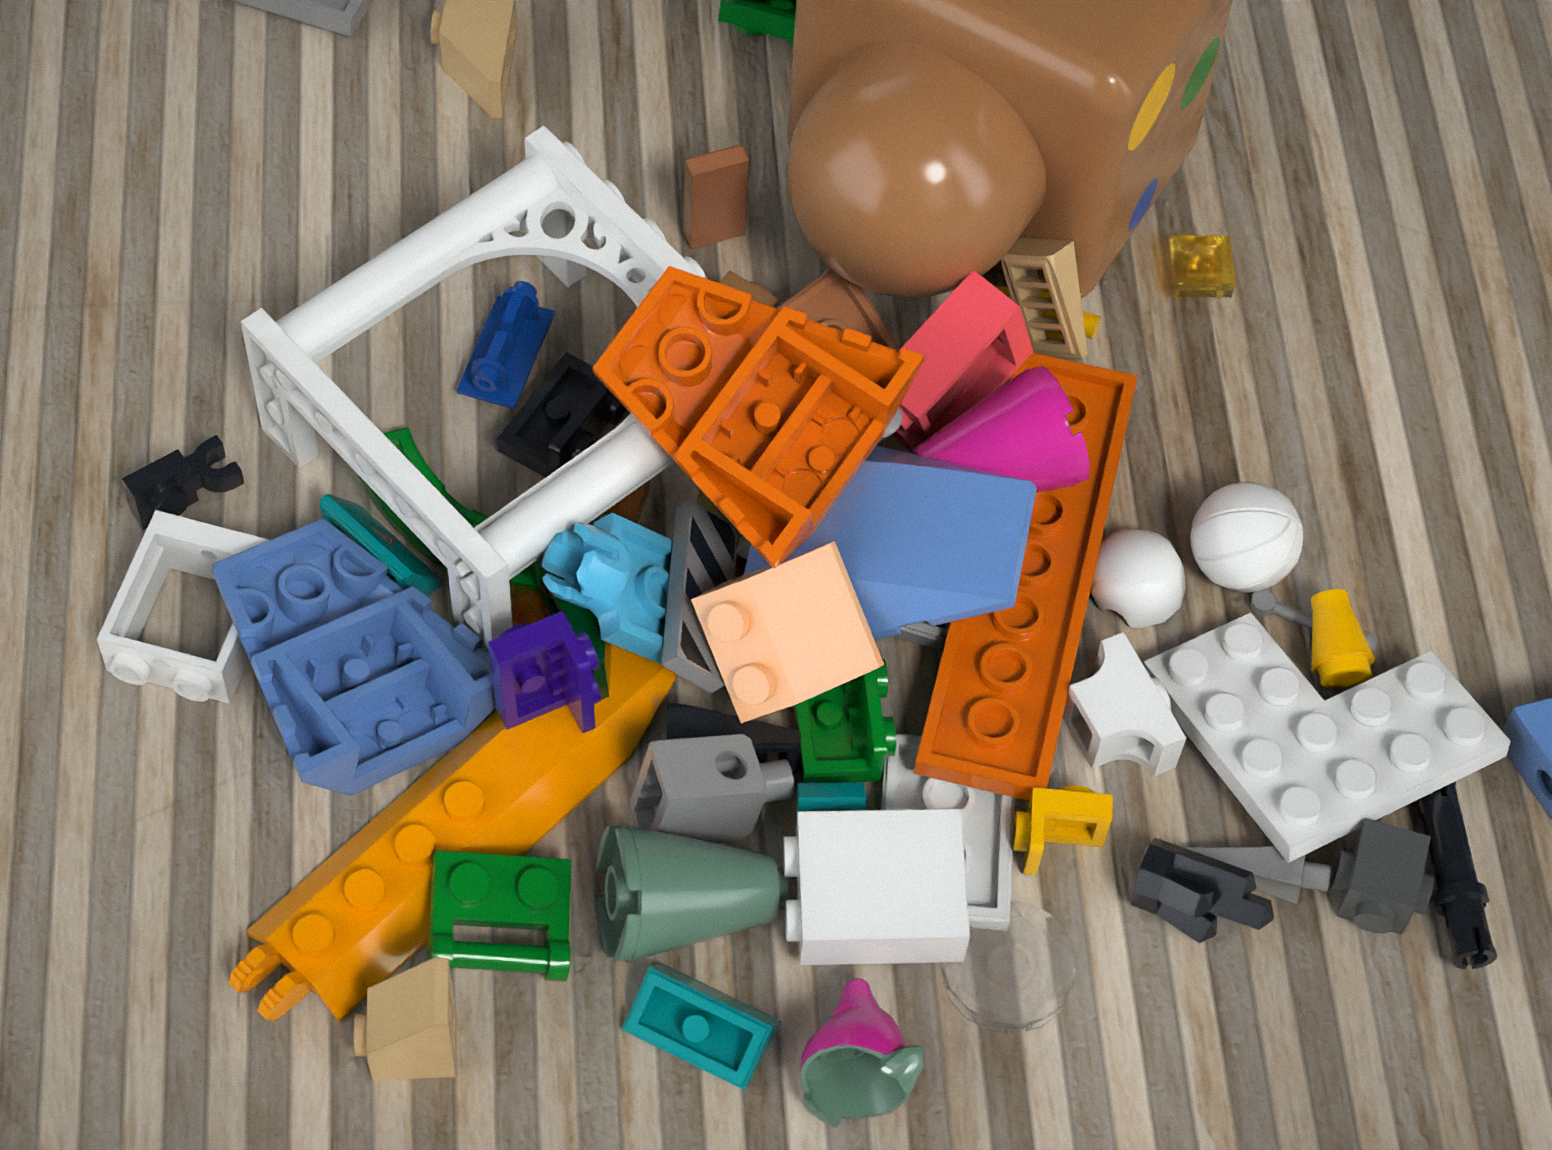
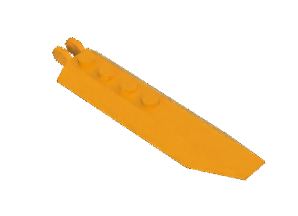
(488, 796)

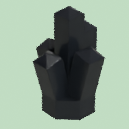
(1192, 888)

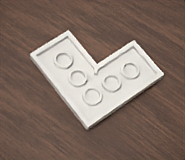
(1314, 763)

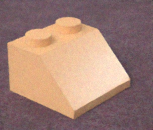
(787, 632)

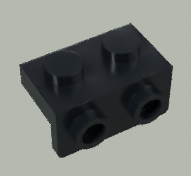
(560, 418)

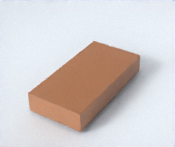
(715, 196)

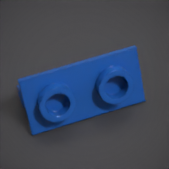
(507, 347)

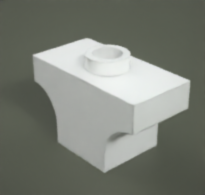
(1123, 712)

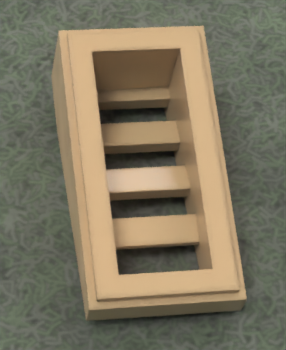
(1061, 279)

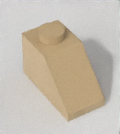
(478, 48)
(410, 1024)

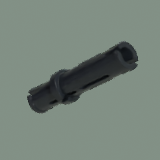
(1459, 893)

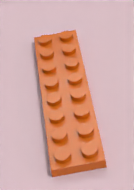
(1011, 669)

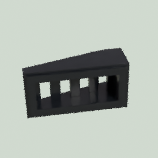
(769, 740)

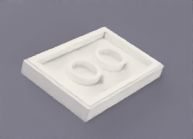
(985, 824)

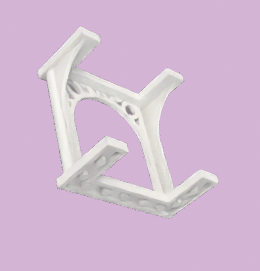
(556, 206)

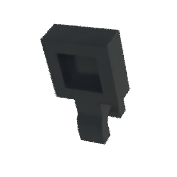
(173, 481)

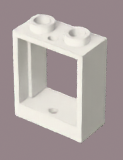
(190, 548)

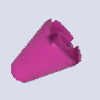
(1017, 434)

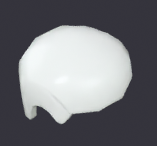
(1138, 577)

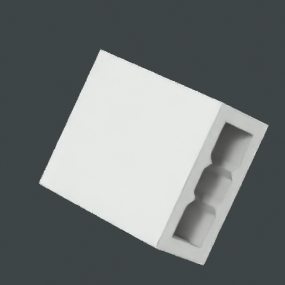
(877, 887)

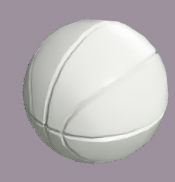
(1246, 536)

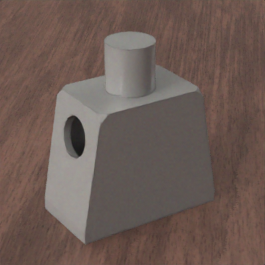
(706, 787)

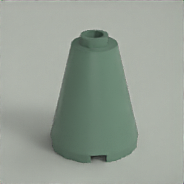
(679, 891)

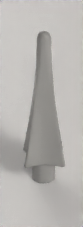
(1272, 871)

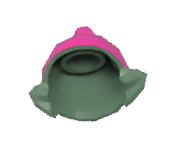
(858, 1061)

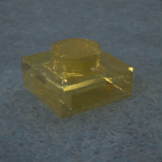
(1201, 266)

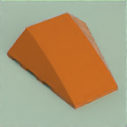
(755, 402)

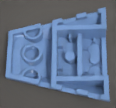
(926, 539)
(351, 658)

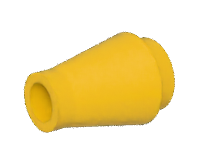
(1338, 642)

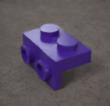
(544, 669)

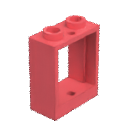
(969, 353)

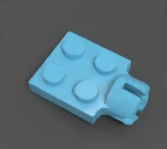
(619, 576)

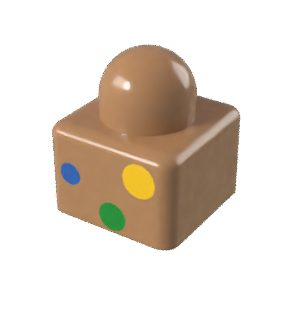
(972, 123)

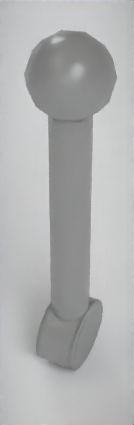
(1265, 603)

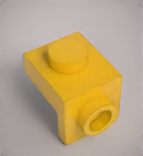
(1061, 816)

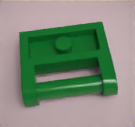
(501, 894)

